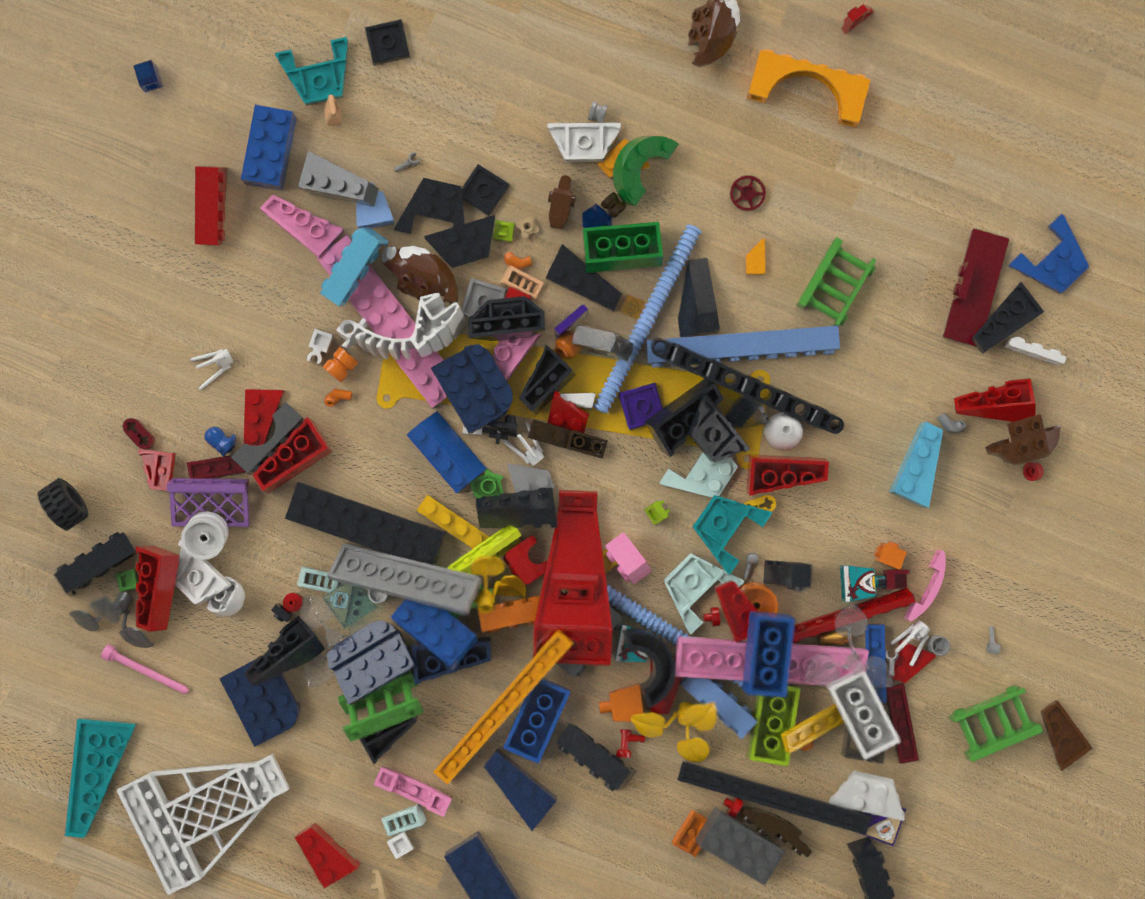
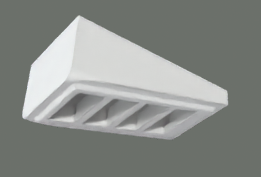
(582, 400)

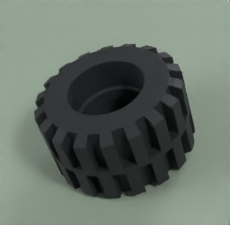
(63, 504)

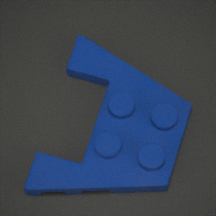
(1058, 267)

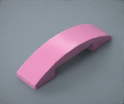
(938, 564)
(413, 789)

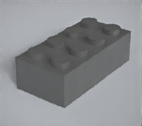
(739, 846)

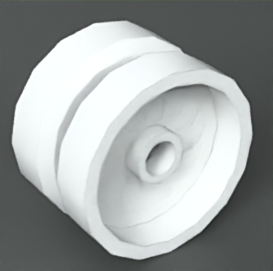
(194, 537)

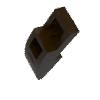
(567, 439)
(770, 824)

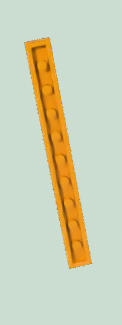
(503, 706)

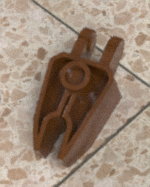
(561, 202)

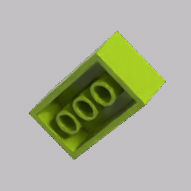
(773, 718)

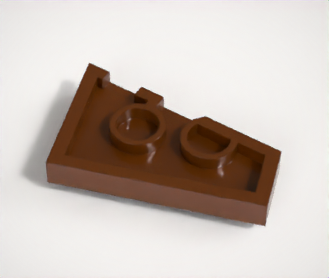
(1064, 735)

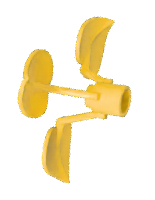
(506, 587)
(700, 716)

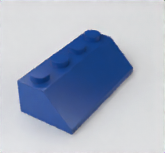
(446, 452)

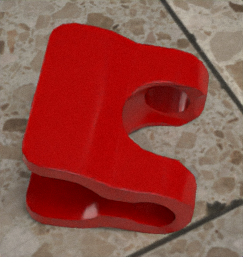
(519, 562)

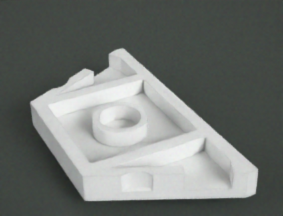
(584, 140)
(198, 578)
(869, 795)

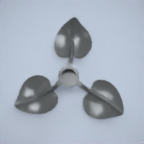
(112, 612)

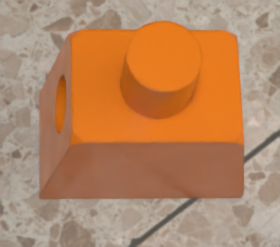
(623, 703)

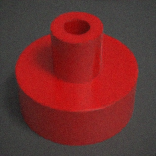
(1033, 471)
(296, 599)
(714, 617)
(733, 806)

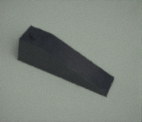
(698, 305)
(291, 649)

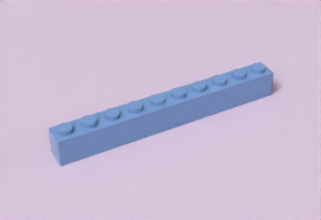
(754, 345)

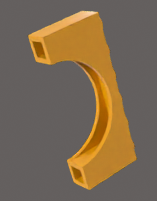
(847, 88)

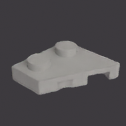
(529, 478)

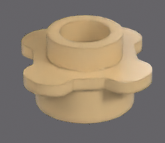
(529, 221)

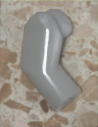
(951, 426)

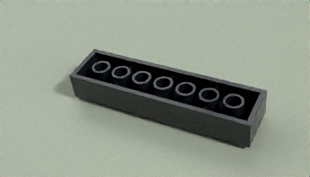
(364, 524)

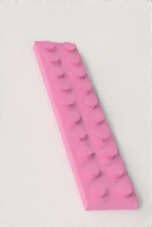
(389, 320)
(726, 658)

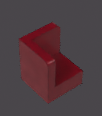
(896, 578)

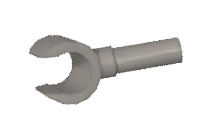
(408, 162)
(751, 558)
(992, 647)
(891, 662)

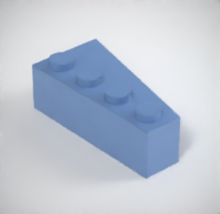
(728, 710)

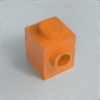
(890, 555)

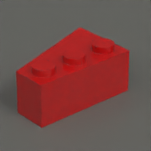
(325, 856)

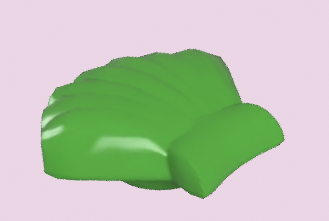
(487, 485)

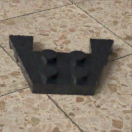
(435, 201)

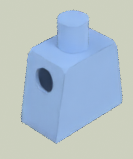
(374, 216)

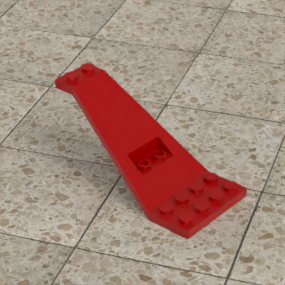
(576, 565)

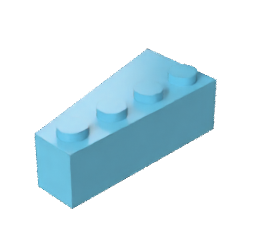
(352, 265)
(918, 469)

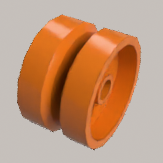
(762, 594)

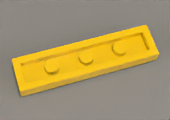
(451, 522)
(811, 728)

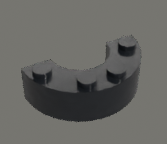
(663, 664)

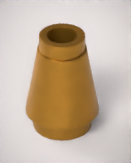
(833, 638)

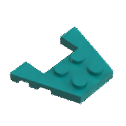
(318, 80)
(720, 522)

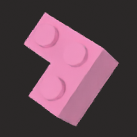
(631, 563)

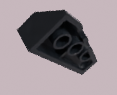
(746, 413)

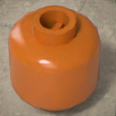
(565, 347)

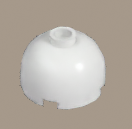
(783, 431)
(229, 601)

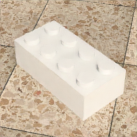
(863, 714)

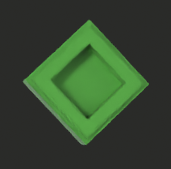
(127, 580)

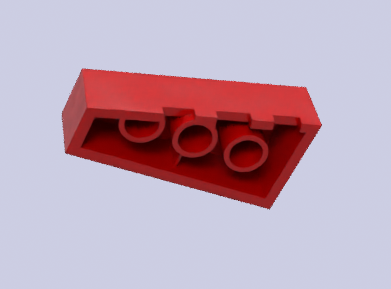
(210, 204)
(293, 456)
(780, 472)
(155, 587)

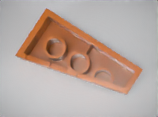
(510, 614)

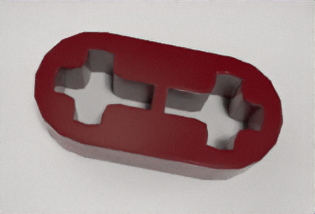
(135, 437)

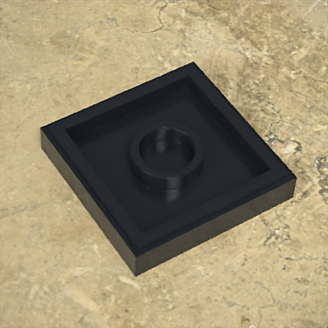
(387, 42)
(484, 190)

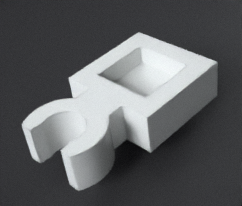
(320, 343)

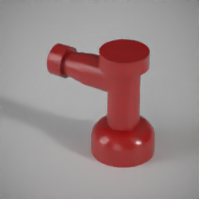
(625, 739)

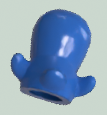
(219, 441)

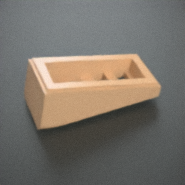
(332, 111)
(510, 269)

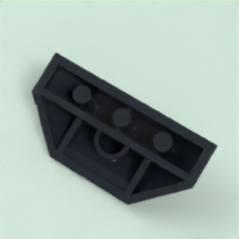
(506, 319)

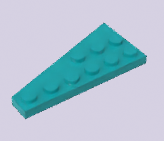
(95, 760)

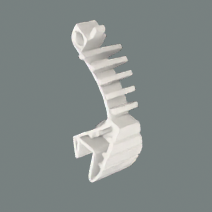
(433, 330)

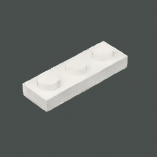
(1035, 350)

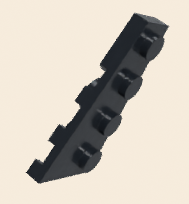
(571, 274)
(1009, 317)

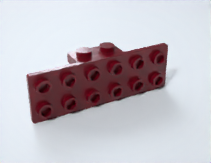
(975, 286)

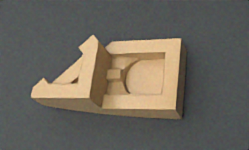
(379, 884)

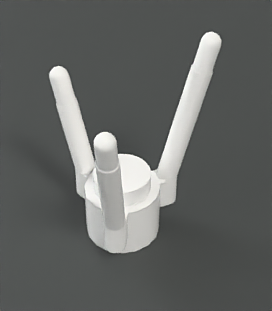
(221, 357)
(533, 454)
(916, 631)

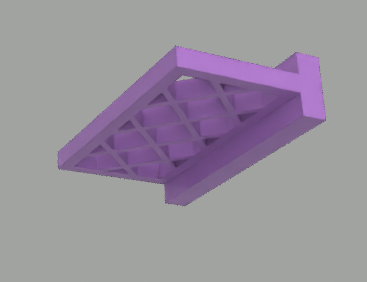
(213, 486)

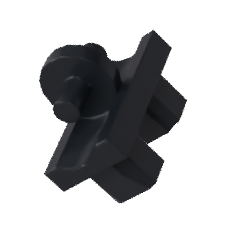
(502, 430)

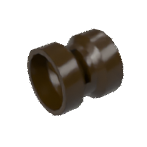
(613, 205)

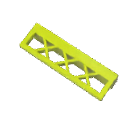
(494, 546)

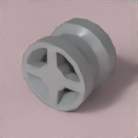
(597, 112)

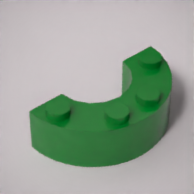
(630, 161)

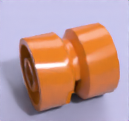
(340, 365)

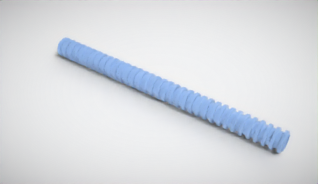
(648, 316)
(646, 618)

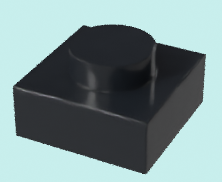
(281, 613)

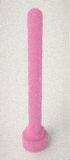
(110, 653)

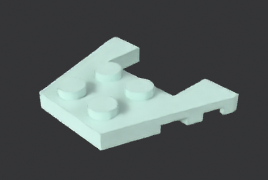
(704, 478)
(690, 582)

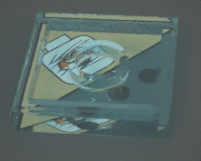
(348, 603)

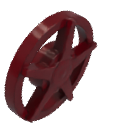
(747, 193)

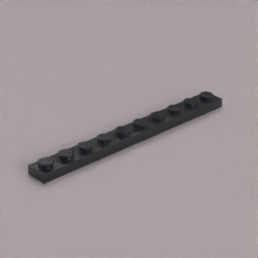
(774, 797)

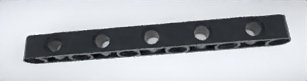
(743, 383)

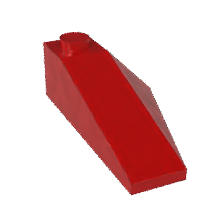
(1005, 403)

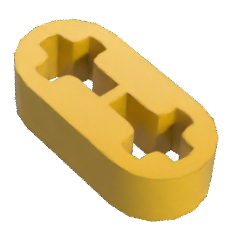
(755, 502)

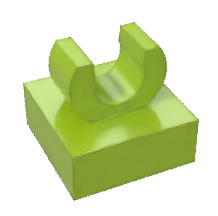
(503, 231)
(656, 512)

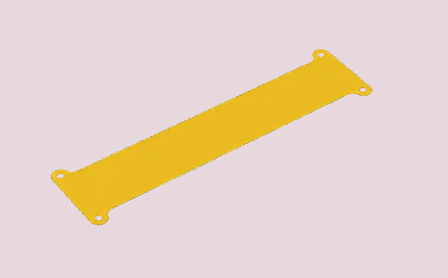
(590, 378)

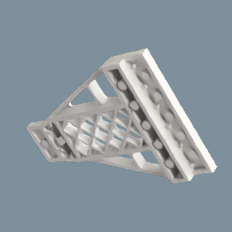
(160, 827)

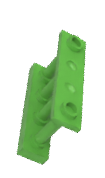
(827, 267)
(385, 718)
(1010, 735)

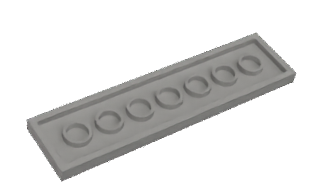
(405, 578)

